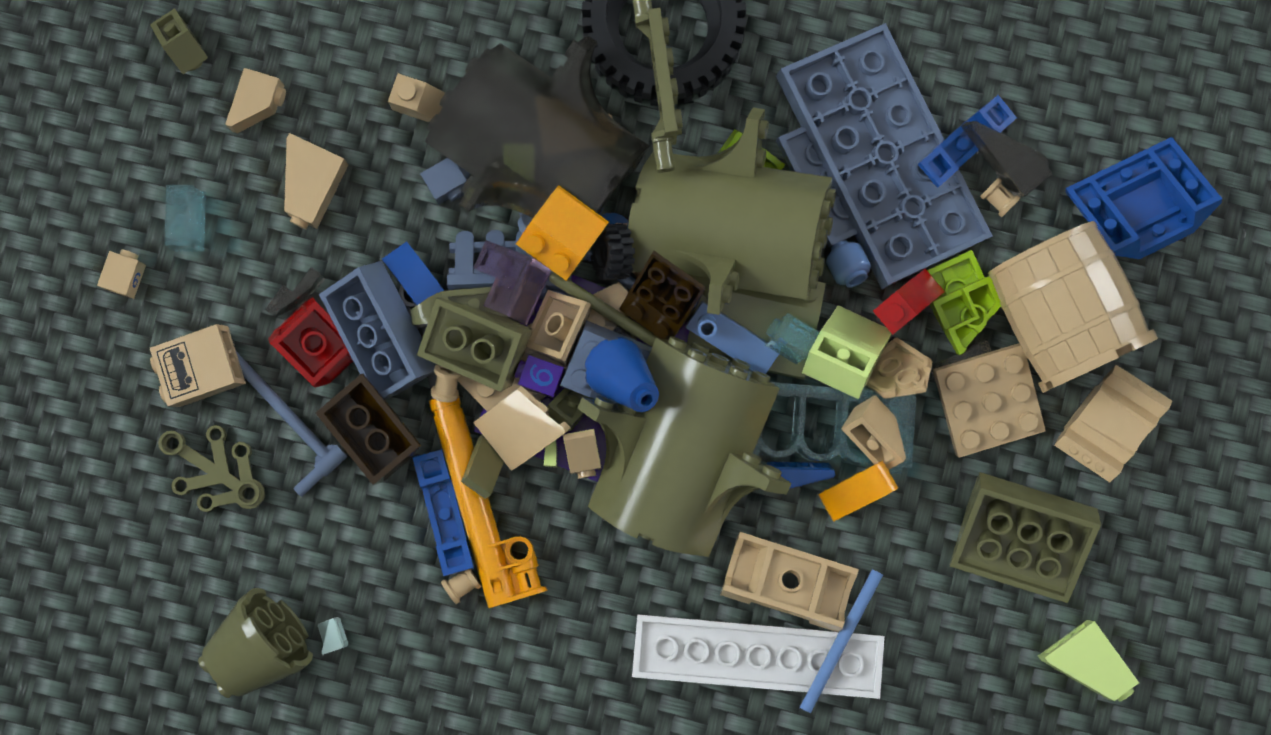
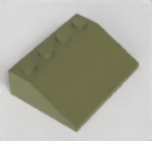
(758, 310)
(1025, 537)

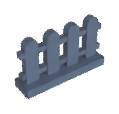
(464, 274)

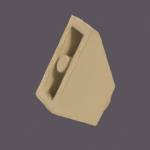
(415, 98)
(255, 100)
(876, 432)
(582, 453)

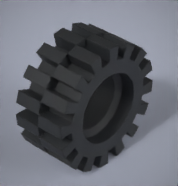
(613, 253)

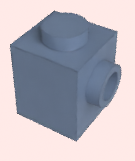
(445, 180)

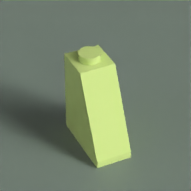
(1091, 661)

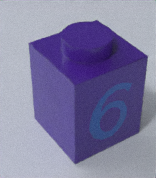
(539, 376)

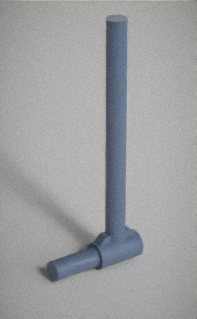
(327, 457)

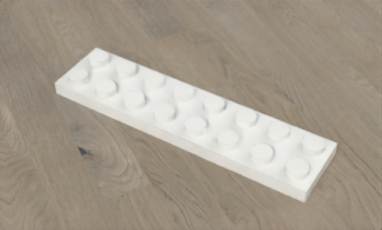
(754, 656)

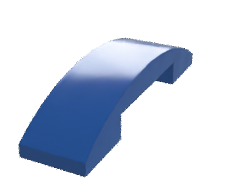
(958, 147)
(412, 273)
(443, 513)

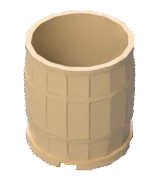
(1070, 305)

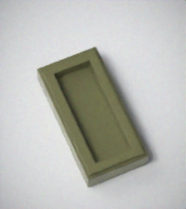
(482, 468)

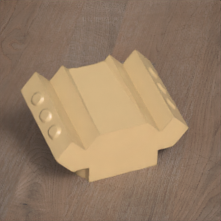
(1112, 423)

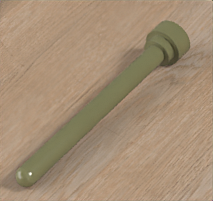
(604, 309)

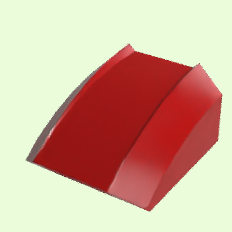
(312, 344)

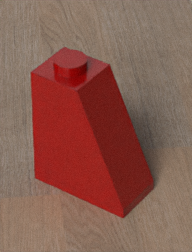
(908, 301)

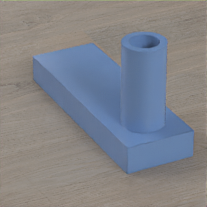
(731, 338)

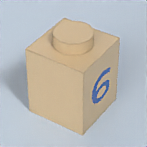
(122, 273)

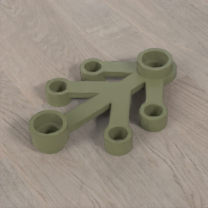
(216, 471)

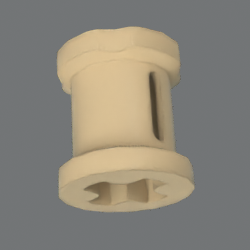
(1000, 197)
(445, 385)
(461, 585)

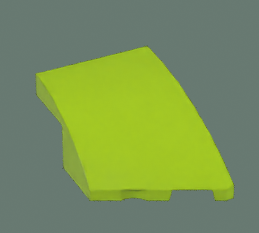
(967, 299)

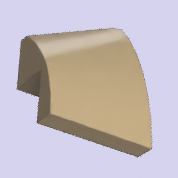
(519, 427)

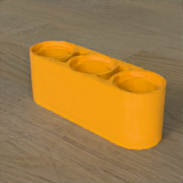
(858, 491)

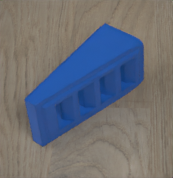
(803, 472)

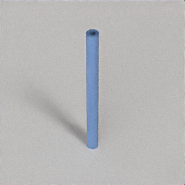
(841, 641)

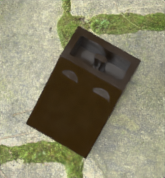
(662, 297)

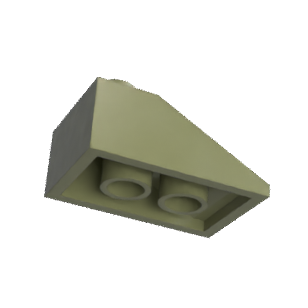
(474, 343)

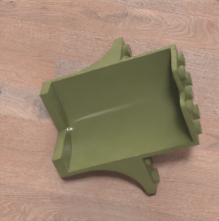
(734, 220)
(689, 456)

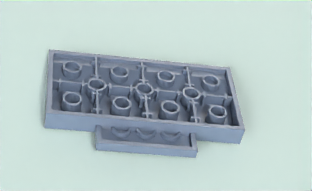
(869, 133)

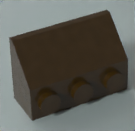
(369, 430)

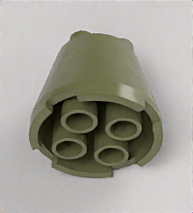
(255, 645)

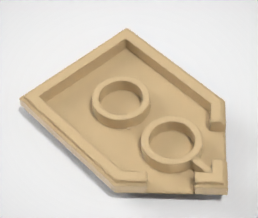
(900, 371)

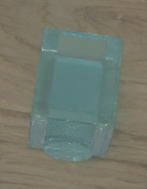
(791, 338)

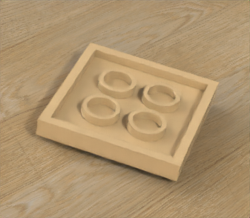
(989, 400)

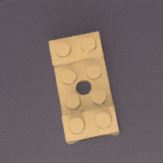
(757, 575)

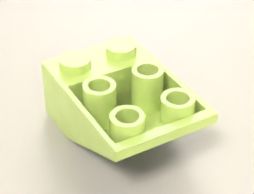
(846, 351)

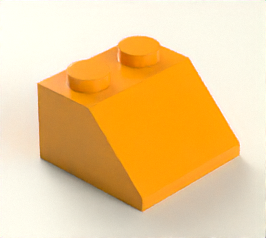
(562, 232)

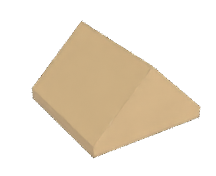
(558, 326)

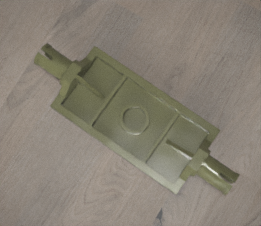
(669, 126)

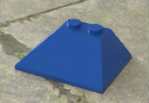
(1146, 200)

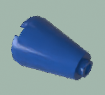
(621, 374)

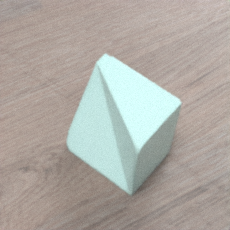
(332, 635)

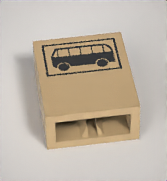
(196, 366)

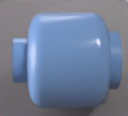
(848, 263)

